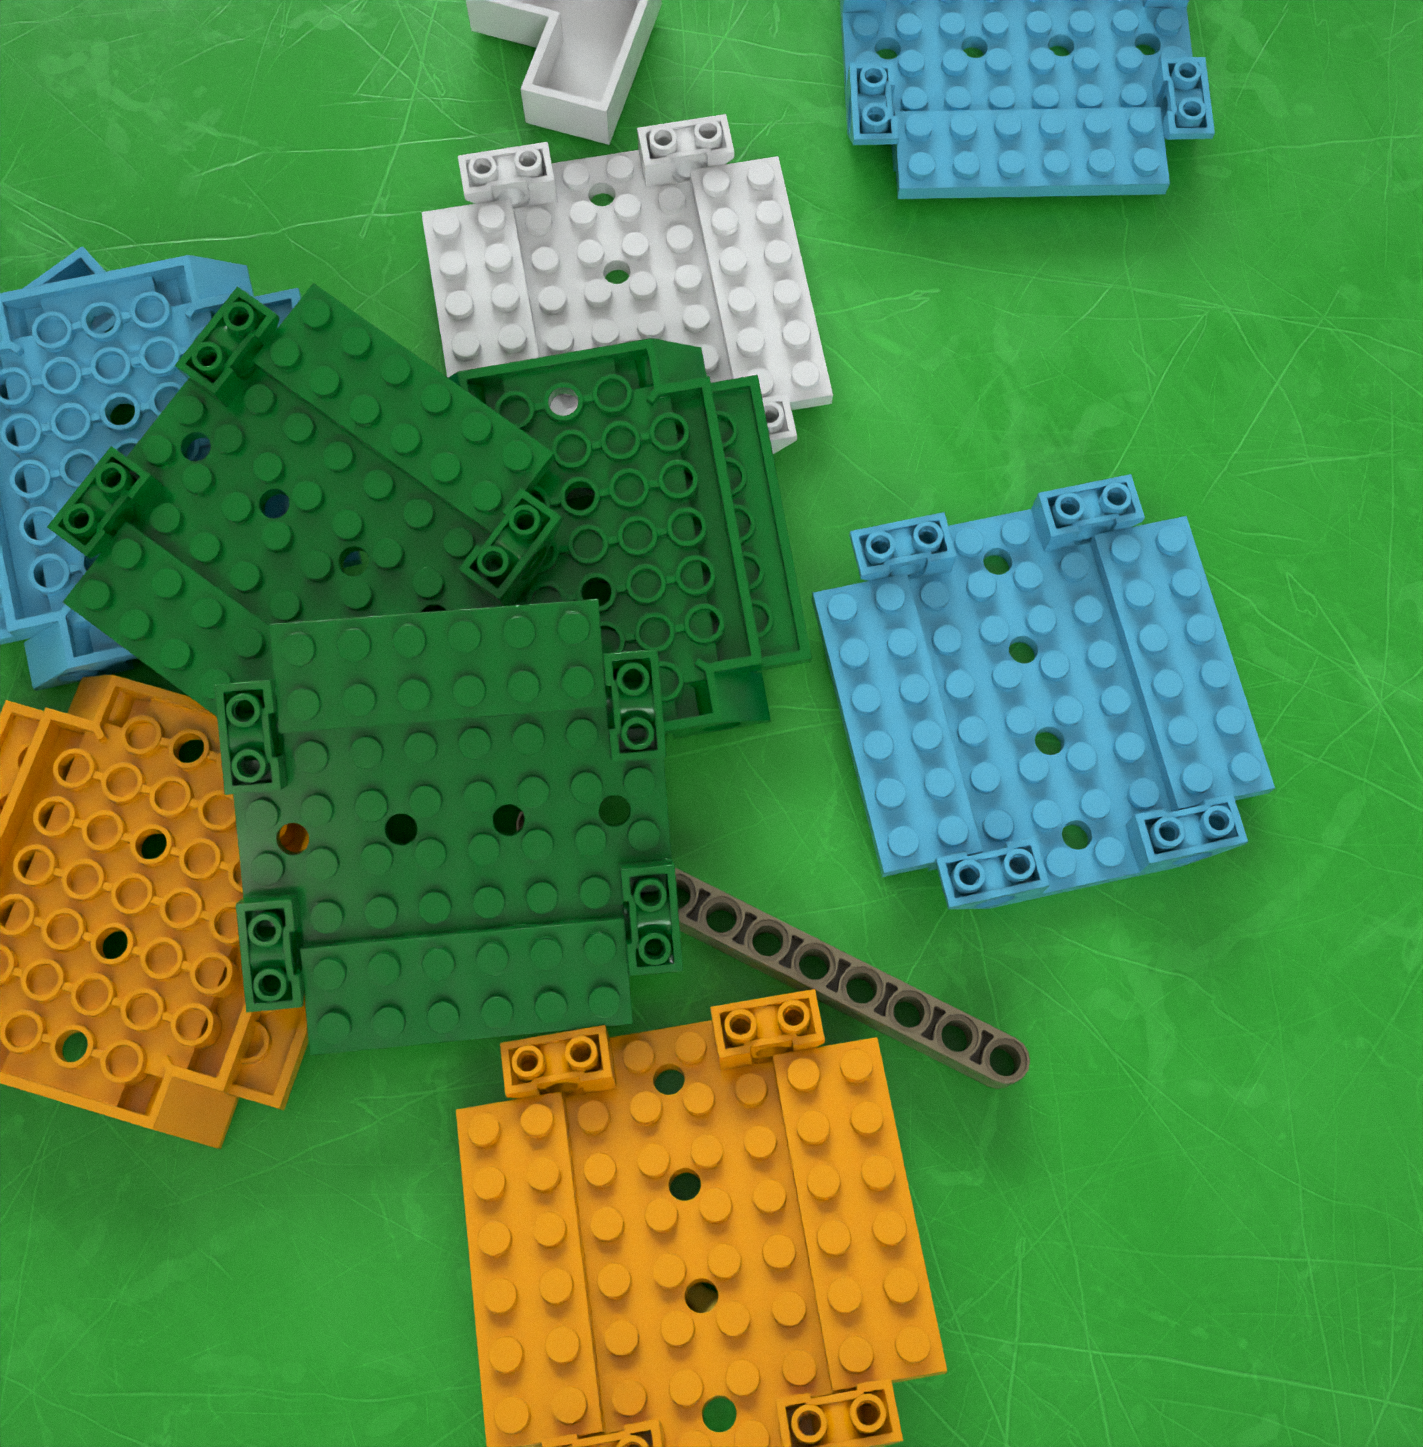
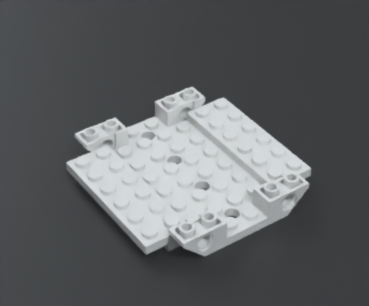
(702, 249)

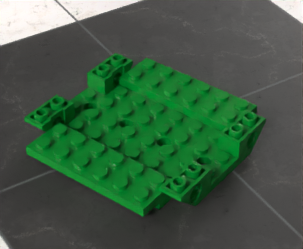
(372, 462)
(678, 522)
(464, 921)

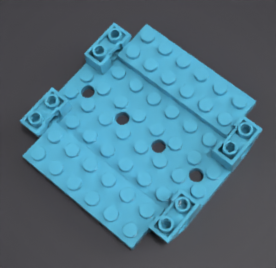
(1019, 112)
(57, 426)
(1121, 673)

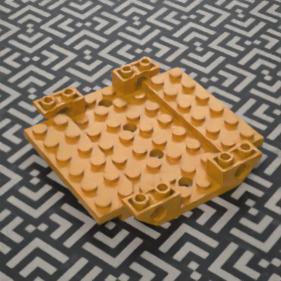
(171, 1010)
(794, 1225)

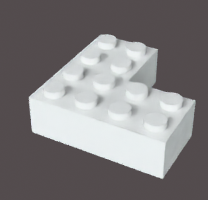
(581, 57)

